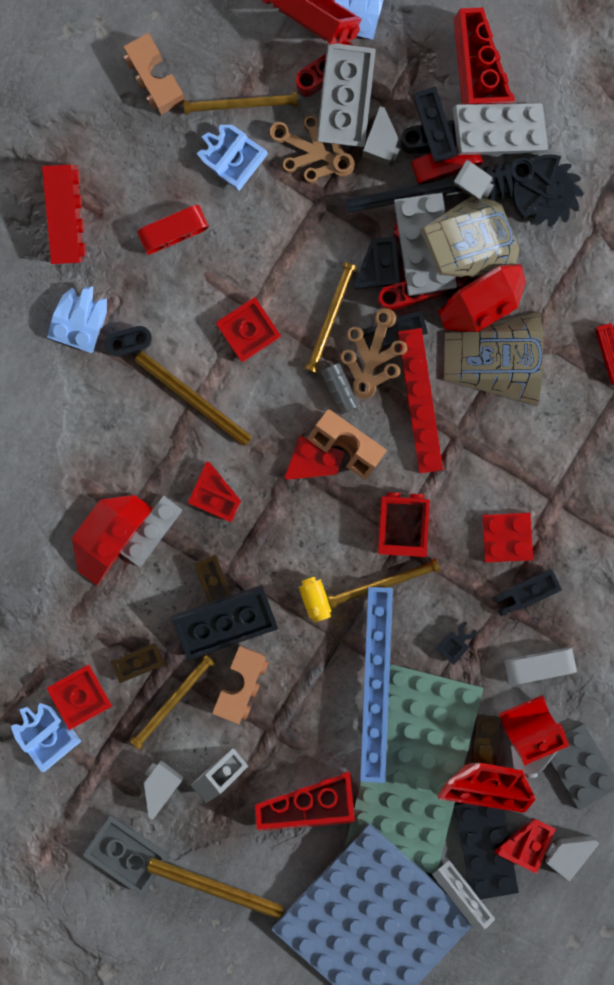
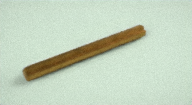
(193, 398)
(215, 888)

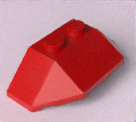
(484, 300)
(106, 534)
(489, 787)

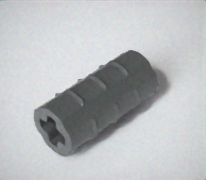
(340, 388)

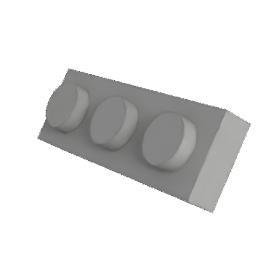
(151, 531)
(463, 897)

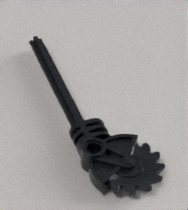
(544, 191)

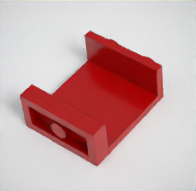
(533, 730)

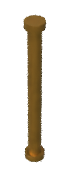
(240, 103)
(330, 318)
(384, 583)
(172, 701)

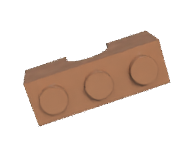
(163, 92)
(336, 431)
(234, 704)

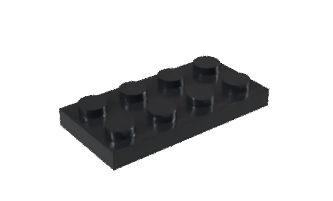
(224, 622)
(480, 834)

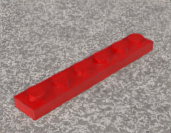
(420, 401)

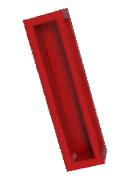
(605, 338)

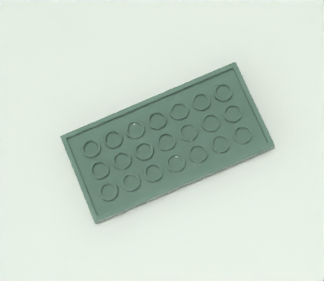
(426, 747)

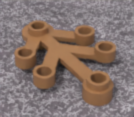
(315, 152)
(373, 356)

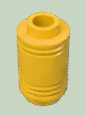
(315, 599)

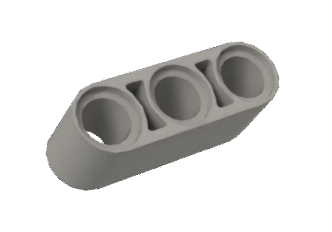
(540, 666)

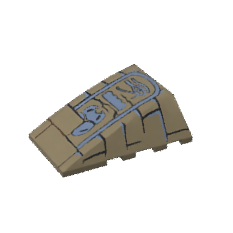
(471, 239)
(498, 358)

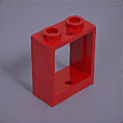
(415, 499)

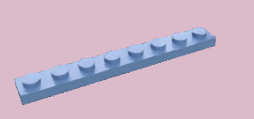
(376, 685)

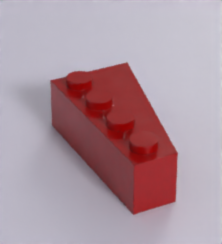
(479, 61)
(64, 214)
(316, 805)

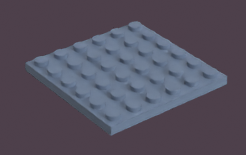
(372, 917)

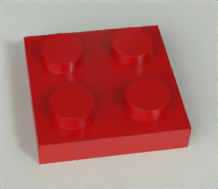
(248, 329)
(507, 537)
(79, 697)

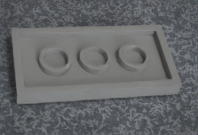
(346, 95)
(500, 129)
(419, 267)

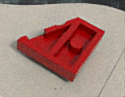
(312, 461)
(214, 494)
(528, 845)

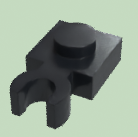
(453, 645)

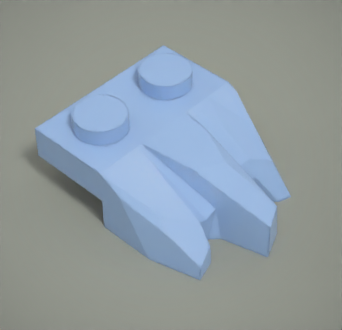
(367, 10)
(232, 155)
(78, 319)
(44, 736)

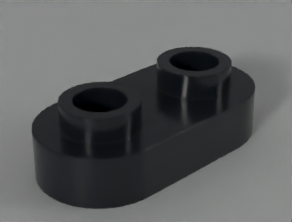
(129, 341)

